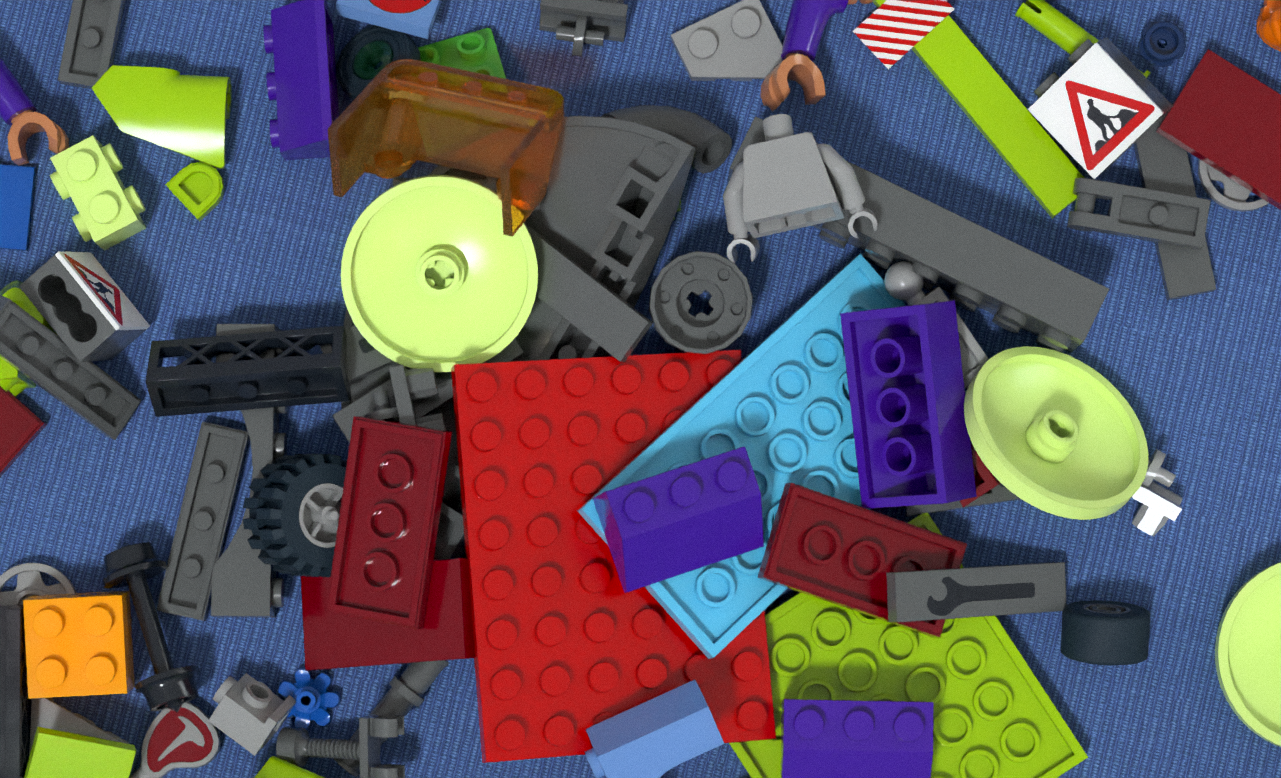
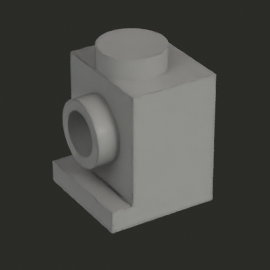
(249, 712)

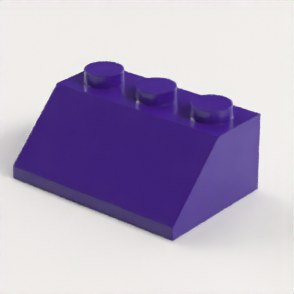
(302, 78)
(682, 519)
(856, 739)

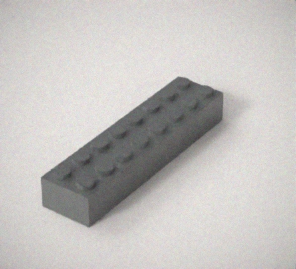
(965, 261)

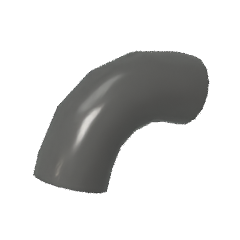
(710, 140)

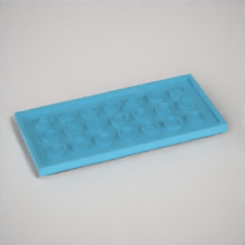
(797, 428)

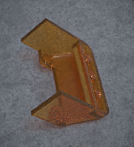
(455, 122)

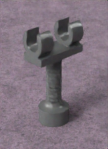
(296, 746)

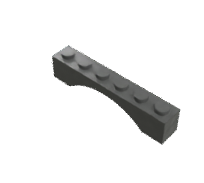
(239, 578)

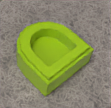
(198, 188)

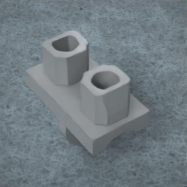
(1156, 501)

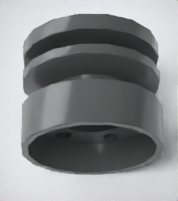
(697, 274)

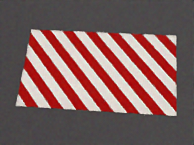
(900, 26)

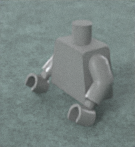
(789, 186)

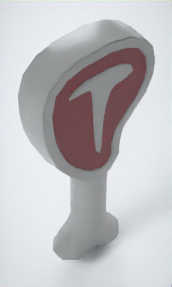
(178, 741)

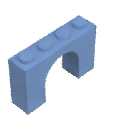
(654, 735)

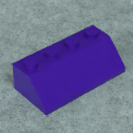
(908, 405)

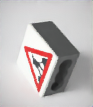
(1098, 105)
(84, 306)

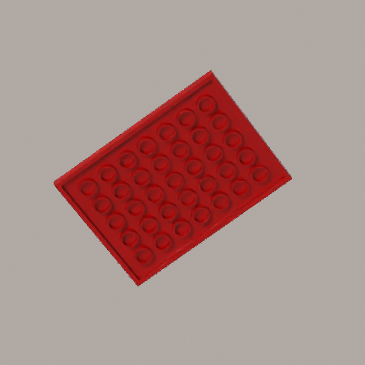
(547, 604)

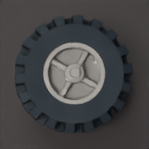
(297, 513)

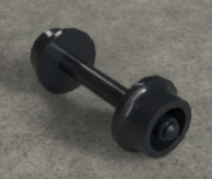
(131, 568)

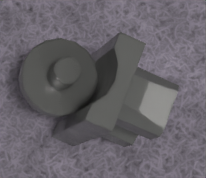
(584, 21)
(407, 387)

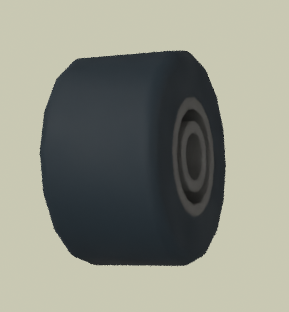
(1105, 632)

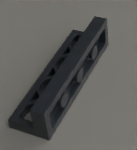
(246, 378)
(14, 701)

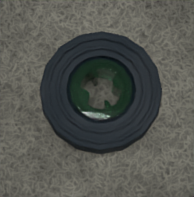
(365, 51)

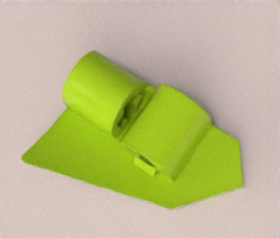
(169, 109)

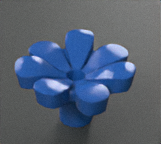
(319, 696)

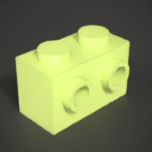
(104, 205)

